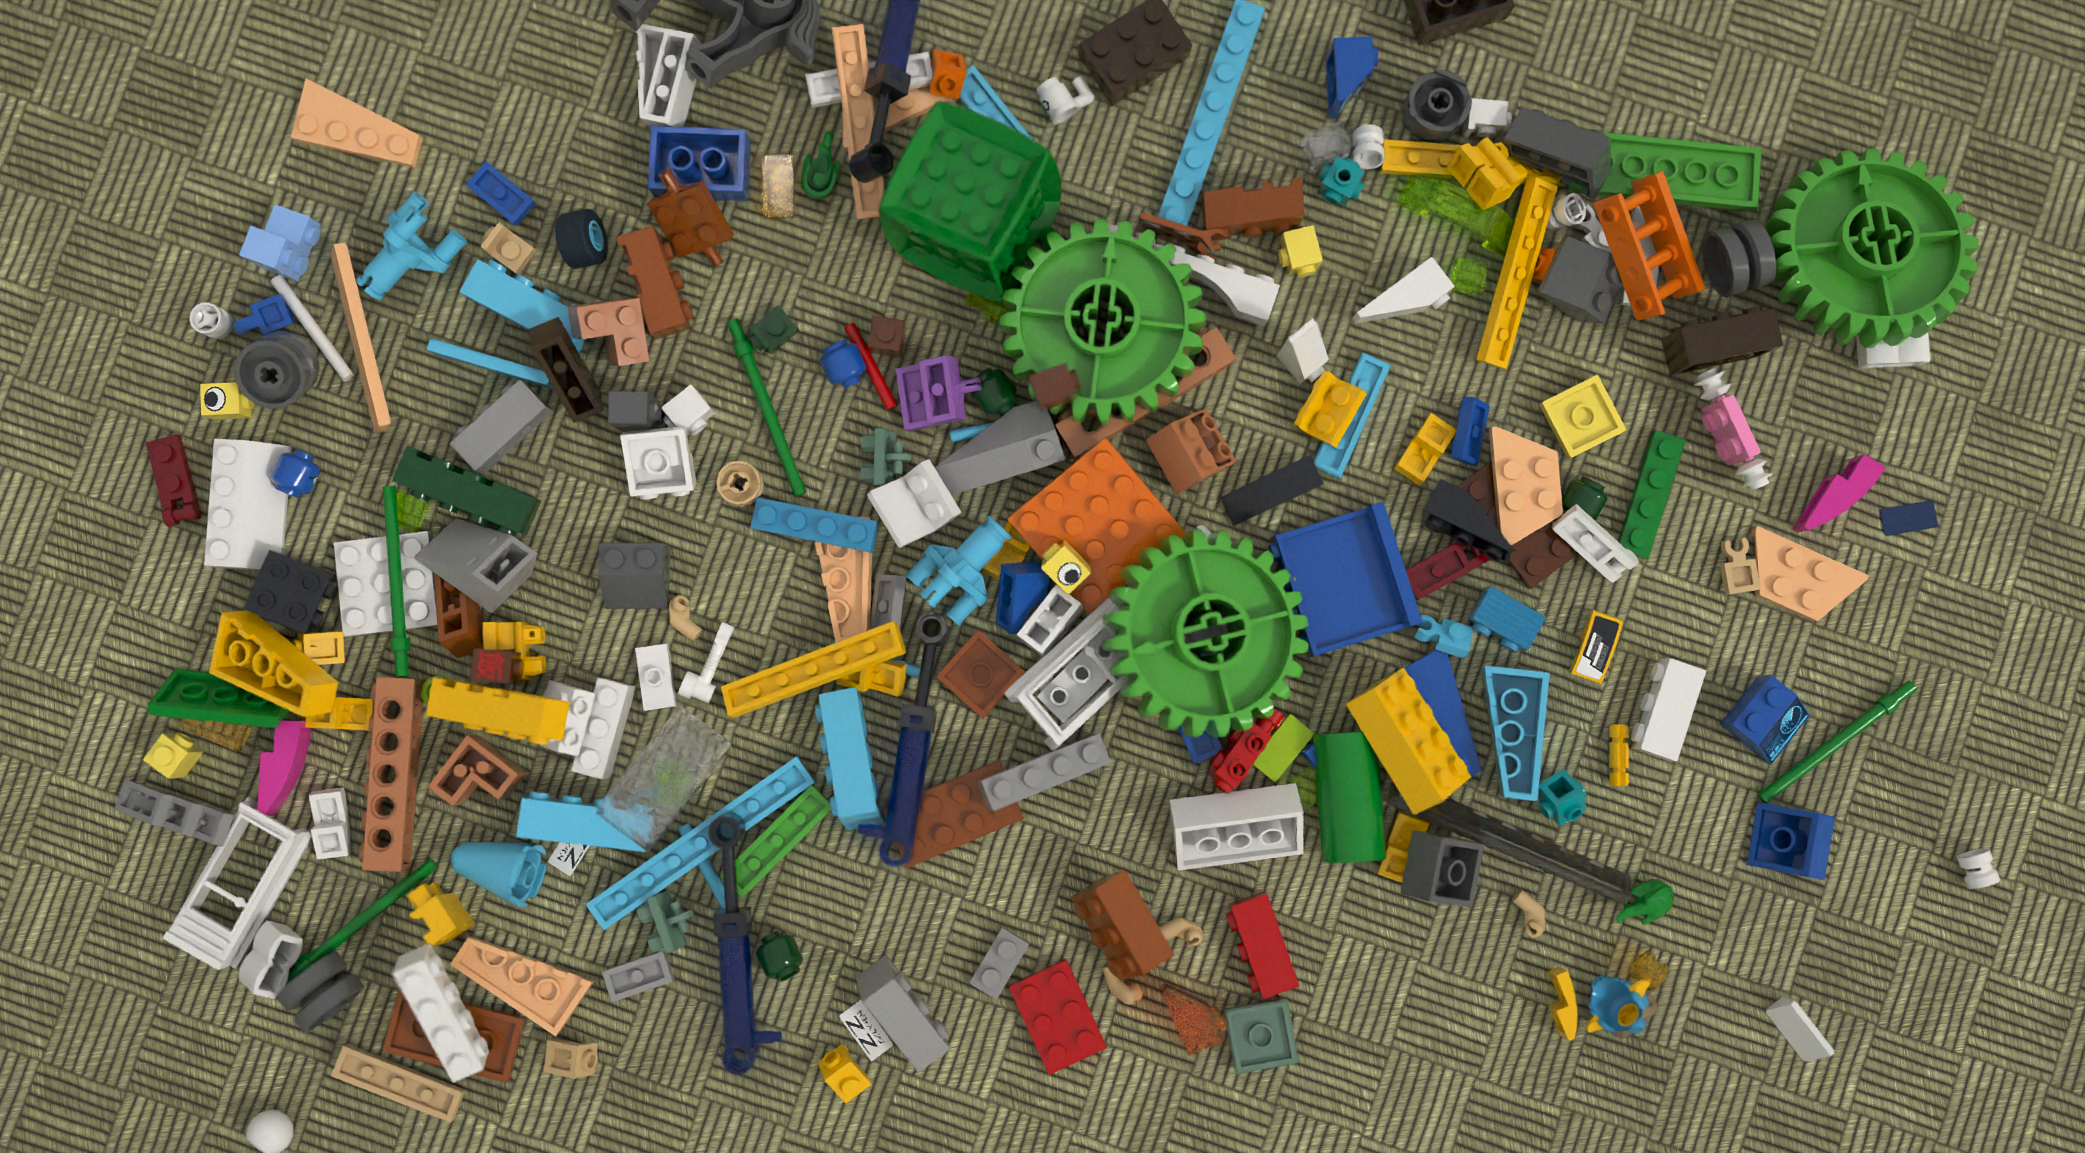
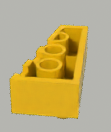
(269, 665)

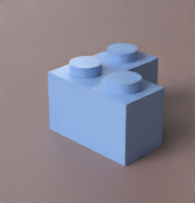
(283, 243)

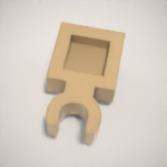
(1738, 574)

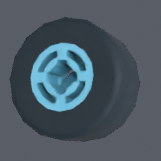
(581, 238)

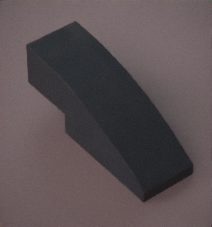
(1272, 490)

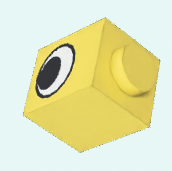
(224, 401)
(1065, 566)

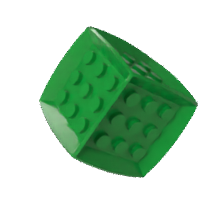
(970, 199)

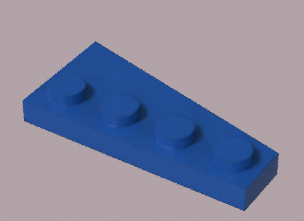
(1439, 690)

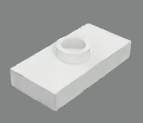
(656, 677)

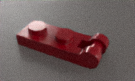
(173, 479)
(1442, 569)

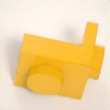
(843, 1073)

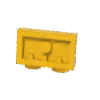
(1329, 409)

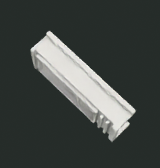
(1052, 661)
(208, 938)

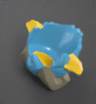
(1620, 1006)

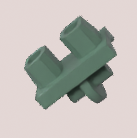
(887, 457)
(669, 922)

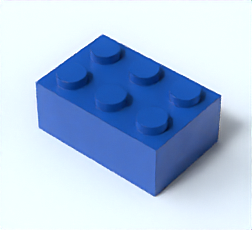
(699, 154)

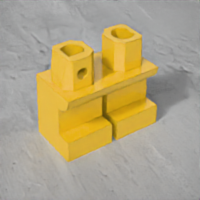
(1486, 172)
(517, 638)
(441, 913)

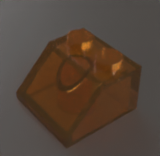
(1194, 1018)

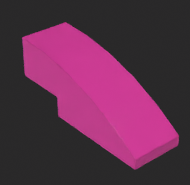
(1839, 492)
(283, 766)

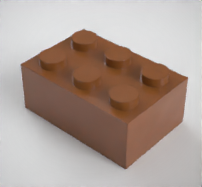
(1122, 926)

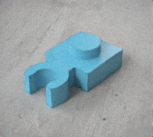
(1449, 635)

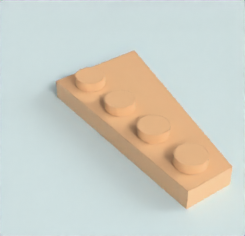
(344, 126)
(848, 588)
(526, 984)

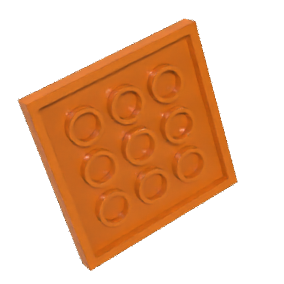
(1102, 514)

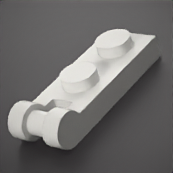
(1594, 543)

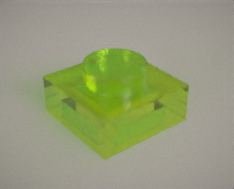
(1469, 276)

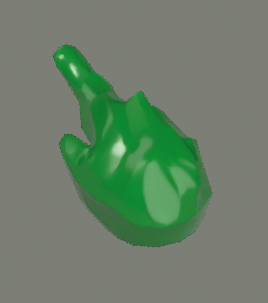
(818, 175)
(1652, 901)

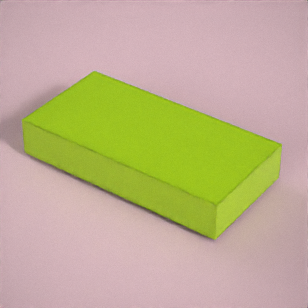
(1283, 748)

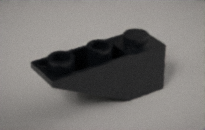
(1461, 517)

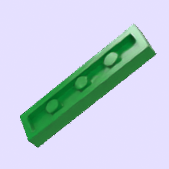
(1651, 493)

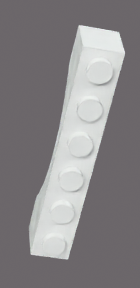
(1245, 295)

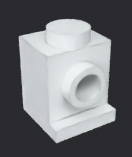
(1487, 118)

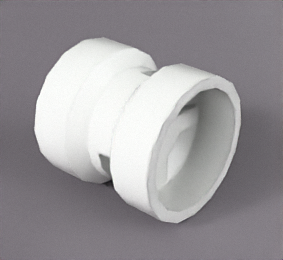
(1368, 146)
(1566, 211)
(204, 319)
(1978, 868)

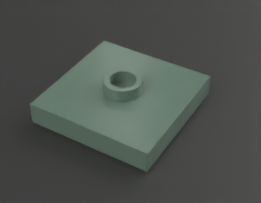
(1261, 1035)

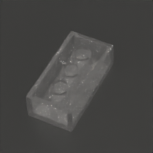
(663, 778)

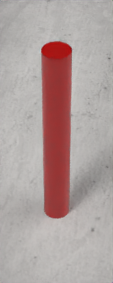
(871, 367)

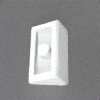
(1799, 1030)

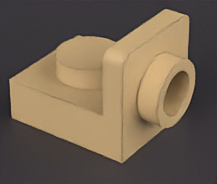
(507, 248)
(570, 1058)

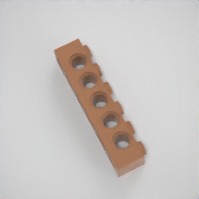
(1217, 358)
(402, 790)

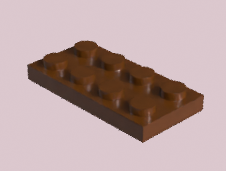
(1532, 556)

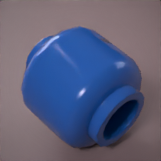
(843, 363)
(295, 473)

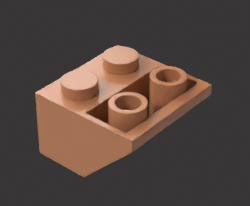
(1191, 450)

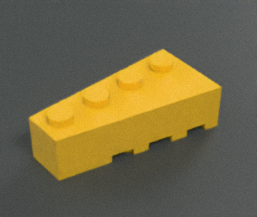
(498, 710)

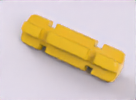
(1618, 755)

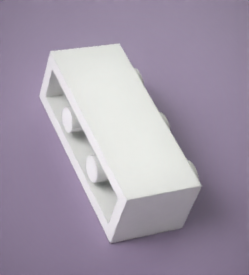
(1667, 709)
(604, 728)

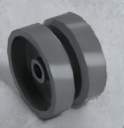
(1739, 257)
(276, 369)
(320, 991)

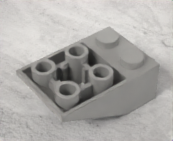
(479, 562)

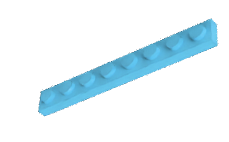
(1211, 112)
(696, 846)

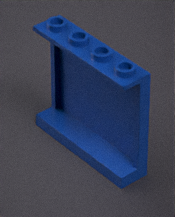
(1347, 579)

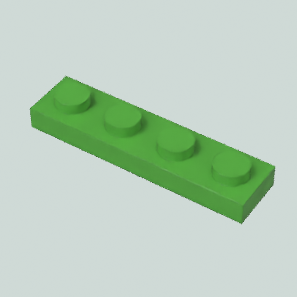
(780, 839)

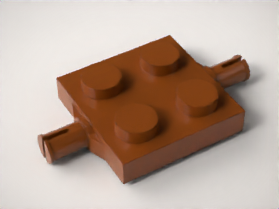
(690, 218)

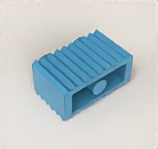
(1506, 619)

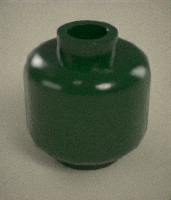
(996, 391)
(1586, 495)
(779, 956)

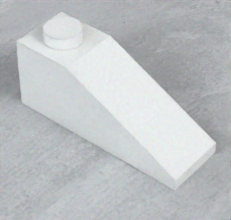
(1412, 294)
(1304, 353)

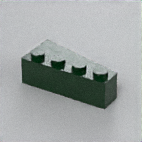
(466, 491)

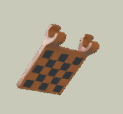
(1181, 234)

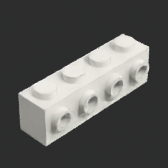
(1077, 680)
(441, 1012)

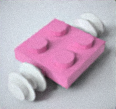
(1731, 430)

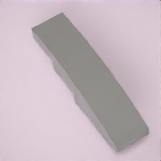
(174, 812)

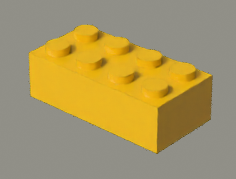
(1409, 741)

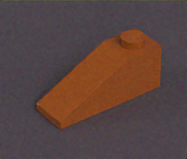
(457, 619)

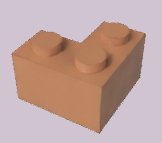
(618, 322)
(476, 764)

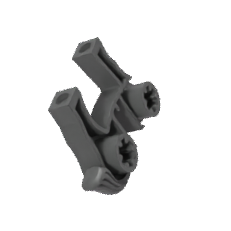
(753, 31)

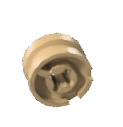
(752, 488)

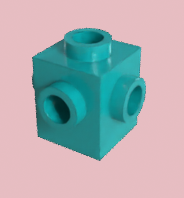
(1333, 188)
(1562, 798)

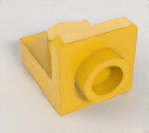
(322, 646)

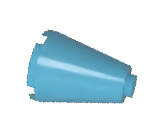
(502, 868)

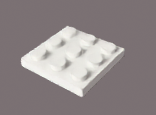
(366, 589)

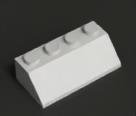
(244, 506)
(1237, 826)

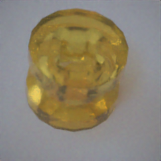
(1648, 968)

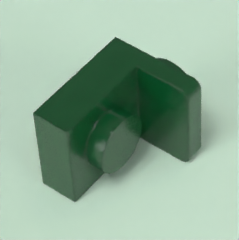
(772, 330)

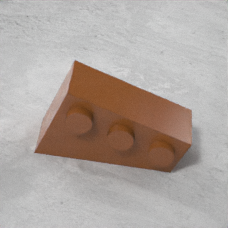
(1253, 210)
(656, 282)

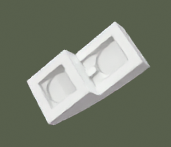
(331, 823)

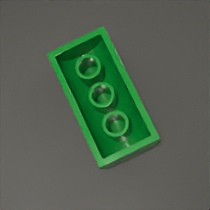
(1349, 798)

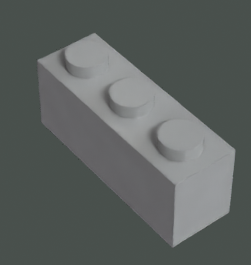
(500, 426)

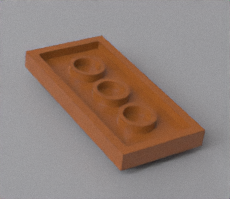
(956, 815)
(498, 1028)

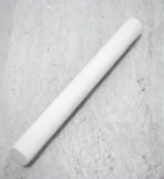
(312, 328)

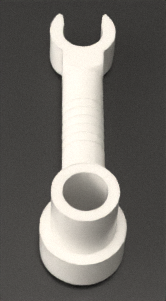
(700, 686)

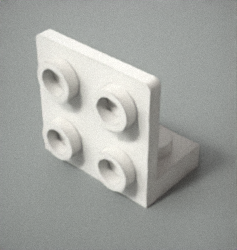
(914, 504)

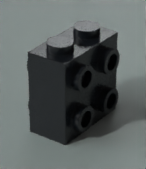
(291, 592)

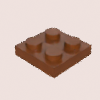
(980, 674)

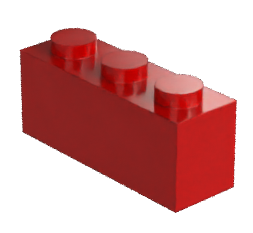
(1262, 945)

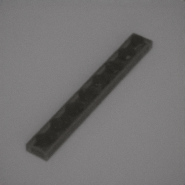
(1523, 846)

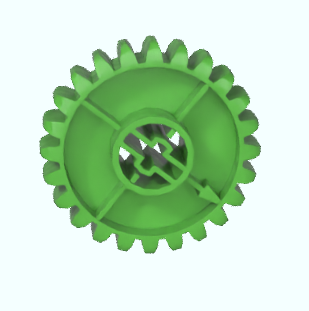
(1871, 248)
(1113, 269)
(1260, 633)

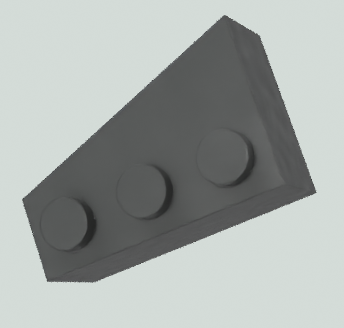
(1560, 147)

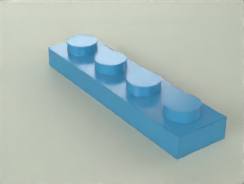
(815, 525)

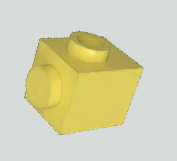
(1300, 251)
(173, 755)

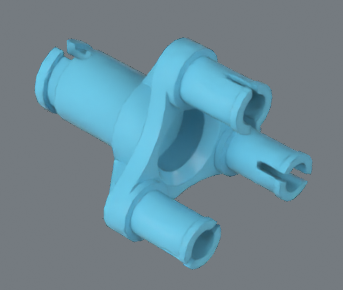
(407, 250)
(960, 568)

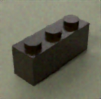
(565, 369)

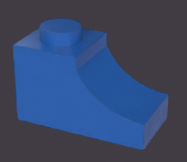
(1020, 590)

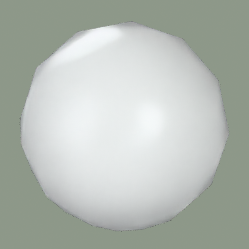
(270, 1131)

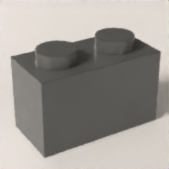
(634, 411)

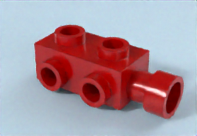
(1242, 752)

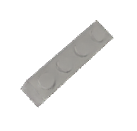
(1043, 772)

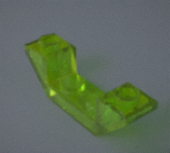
(1458, 207)

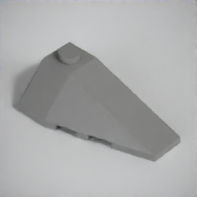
(1009, 447)

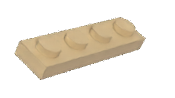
(398, 1083)

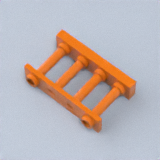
(1667, 236)

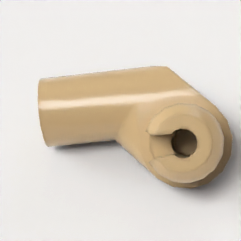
(680, 618)
(1533, 914)
(1182, 929)
(1118, 988)

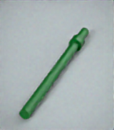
(744, 351)
(399, 643)
(1884, 706)
(362, 919)

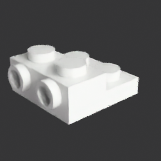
(658, 462)
(577, 718)

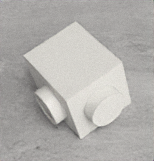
(688, 410)

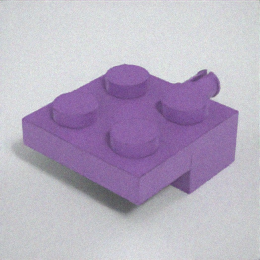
(933, 392)

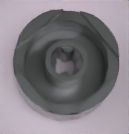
(1454, 104)

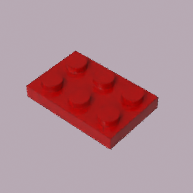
(1057, 1016)

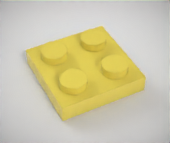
(1582, 416)

